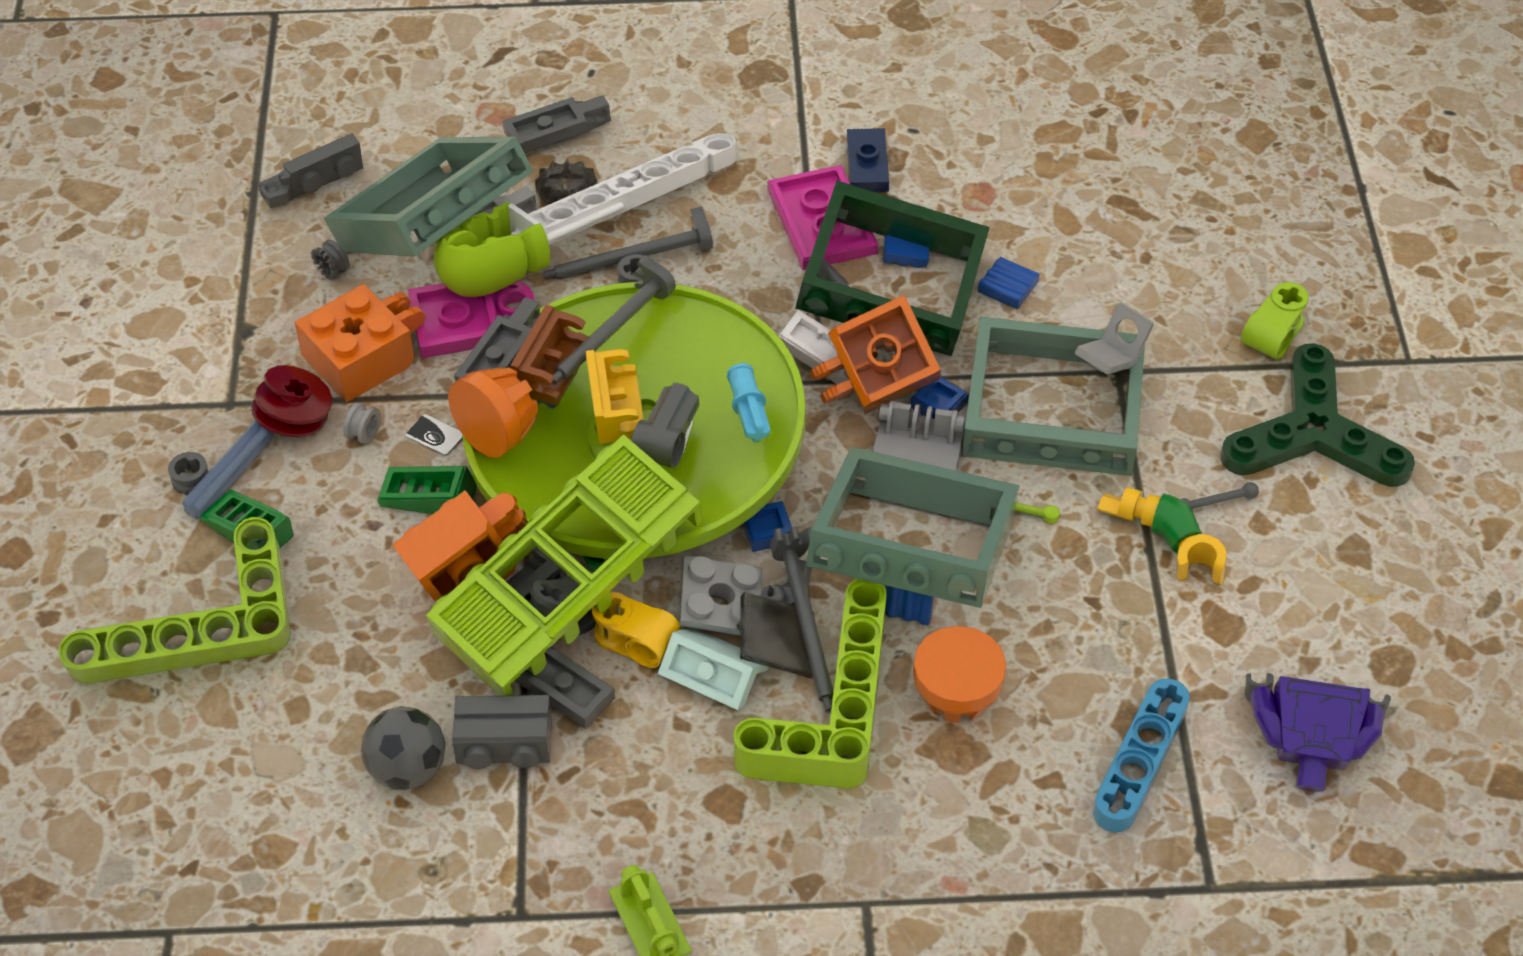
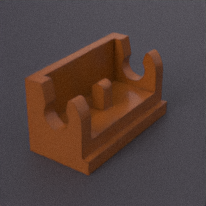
(544, 350)

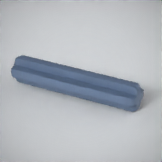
(227, 470)

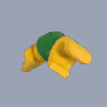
(1175, 524)

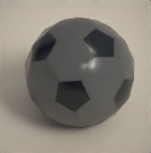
(403, 748)

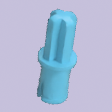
(748, 401)

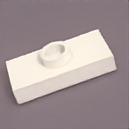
(810, 343)

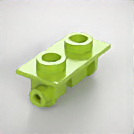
(648, 915)

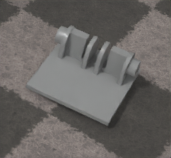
(920, 438)

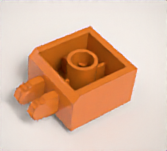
(359, 339)
(856, 347)
(458, 539)

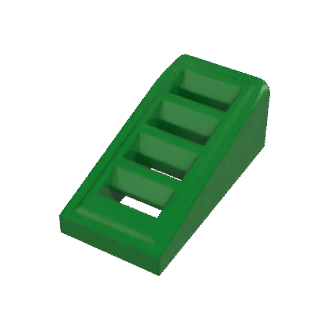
(450, 480)
(252, 508)

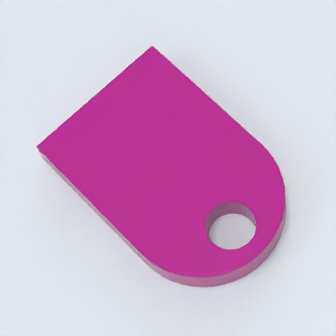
(458, 321)

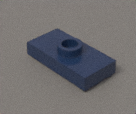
(868, 159)

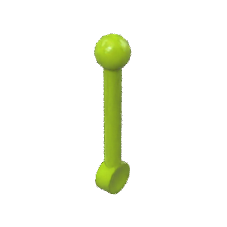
(1049, 514)

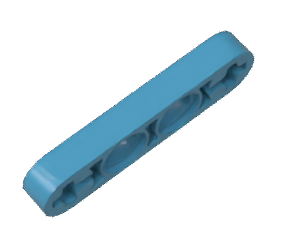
(1138, 752)

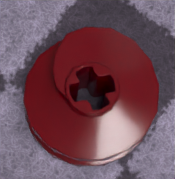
(291, 402)

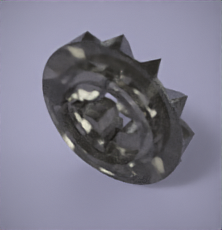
(549, 183)

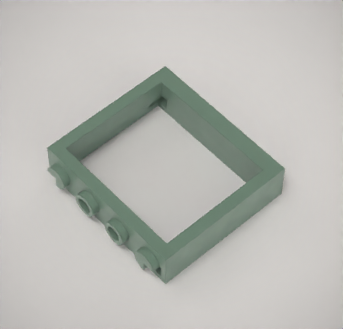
(426, 198)
(1044, 443)
(923, 488)

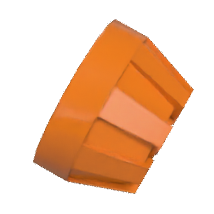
(492, 409)
(959, 672)

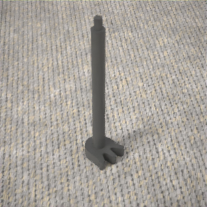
(699, 234)
(653, 282)
(788, 549)

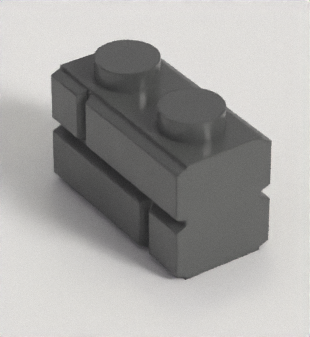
(502, 730)

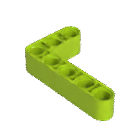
(196, 626)
(842, 737)

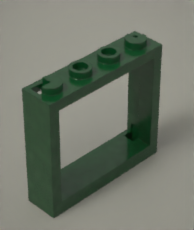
(904, 221)

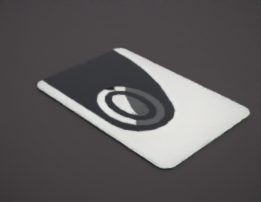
(434, 434)

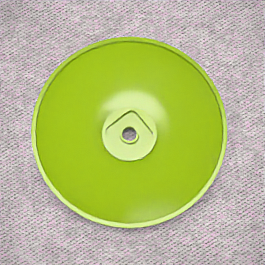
(679, 340)

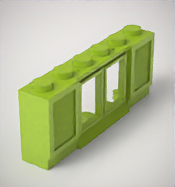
(499, 629)

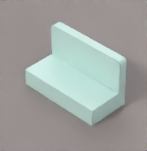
(709, 667)

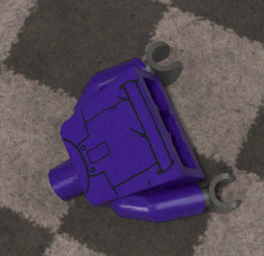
(1316, 724)

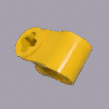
(637, 632)

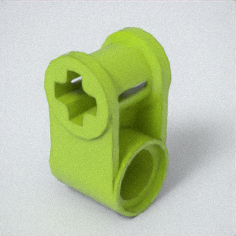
(1276, 320)

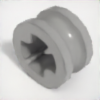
(362, 423)

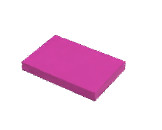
(801, 206)

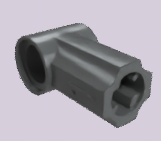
(665, 430)

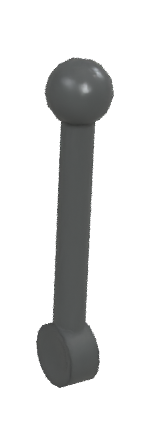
(1249, 490)

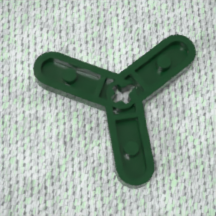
(1341, 439)

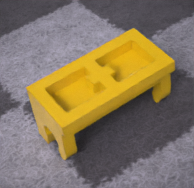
(614, 394)

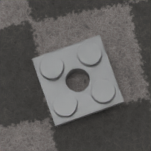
(707, 578)

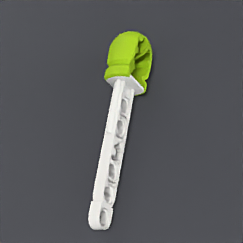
(502, 246)

